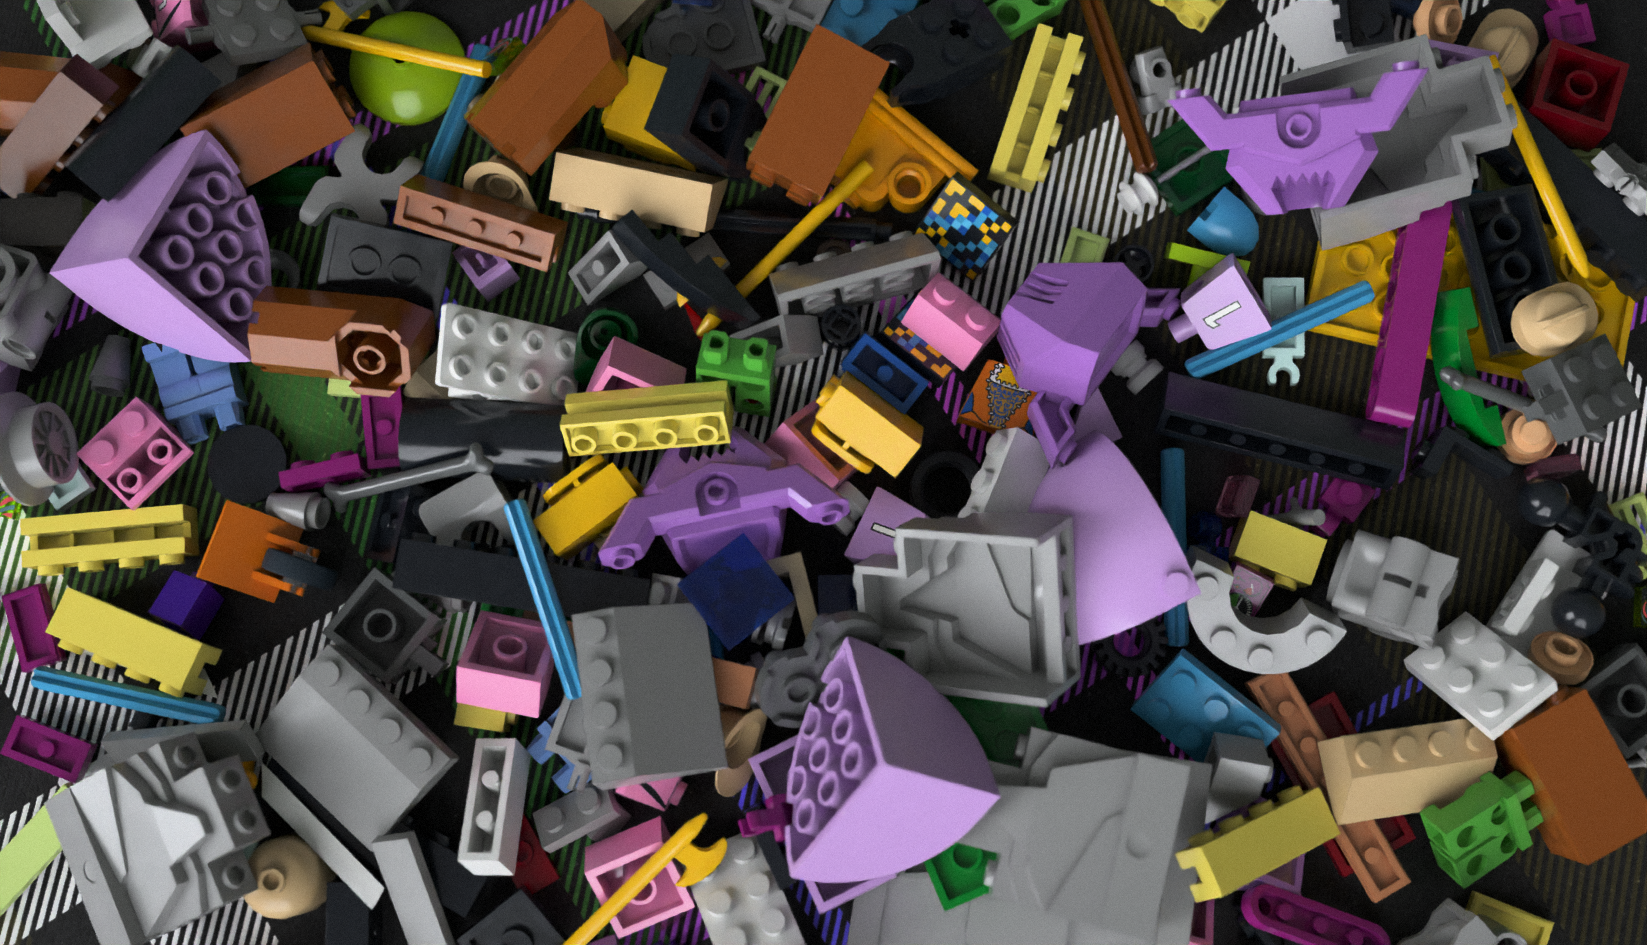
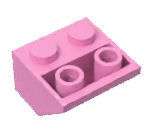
(136, 452)

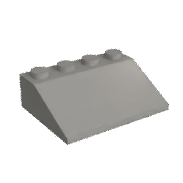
(856, 277)
(648, 694)
(354, 745)

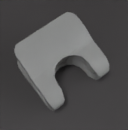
(465, 506)

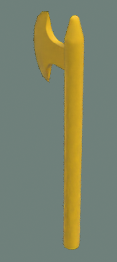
(332, 35)
(790, 241)
(1567, 241)
(698, 863)

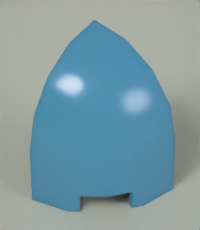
(1226, 226)

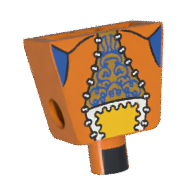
(997, 401)

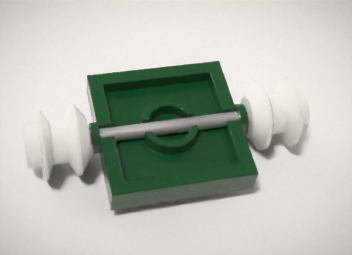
(1184, 172)

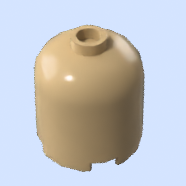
(288, 877)

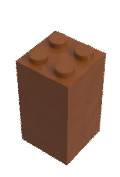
(276, 114)
(816, 116)
(1577, 777)

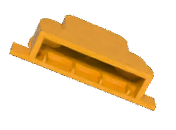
(905, 160)

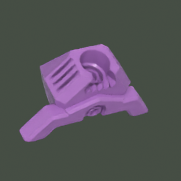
(1303, 145)
(1067, 335)
(715, 500)

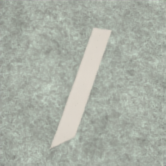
(320, 839)

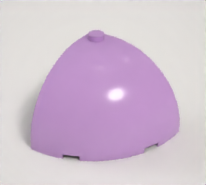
(176, 253)
(1122, 542)
(880, 772)

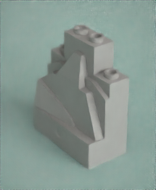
(1428, 149)
(980, 603)
(1082, 831)
(158, 839)

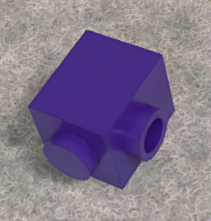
(187, 604)

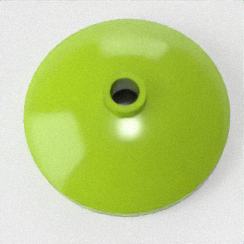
(406, 90)

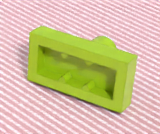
(1199, 259)

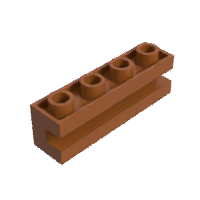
(480, 222)

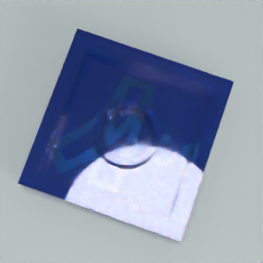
(736, 591)

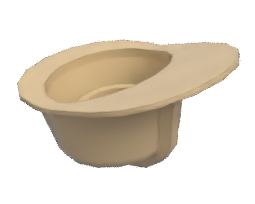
(1512, 37)
(501, 181)
(1554, 319)
(742, 741)

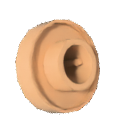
(1438, 20)
(1525, 440)
(1561, 657)

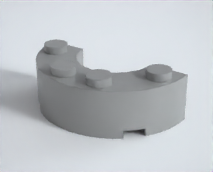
(1250, 642)

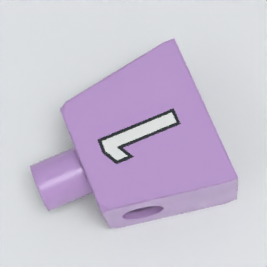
(1221, 307)
(878, 525)

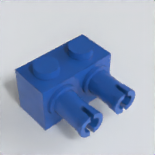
(884, 372)

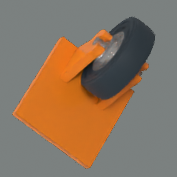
(257, 556)

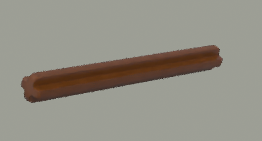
(1119, 86)

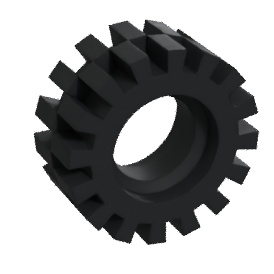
(1139, 664)

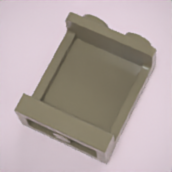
(793, 567)

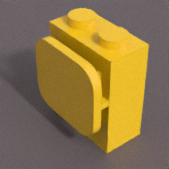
(629, 112)
(864, 426)
(585, 505)

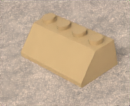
(624, 184)
(1403, 769)

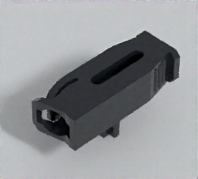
(349, 918)

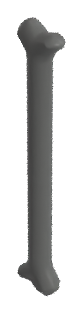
(1499, 395)
(472, 461)

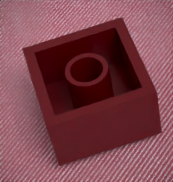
(1575, 93)

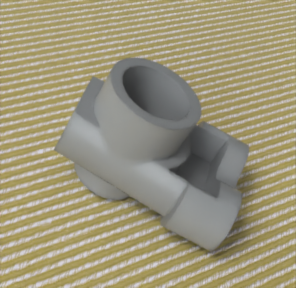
(1157, 86)

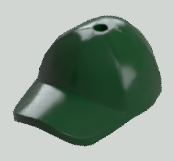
(592, 342)

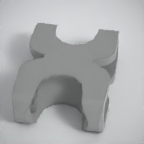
(358, 186)

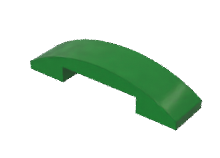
(1451, 346)

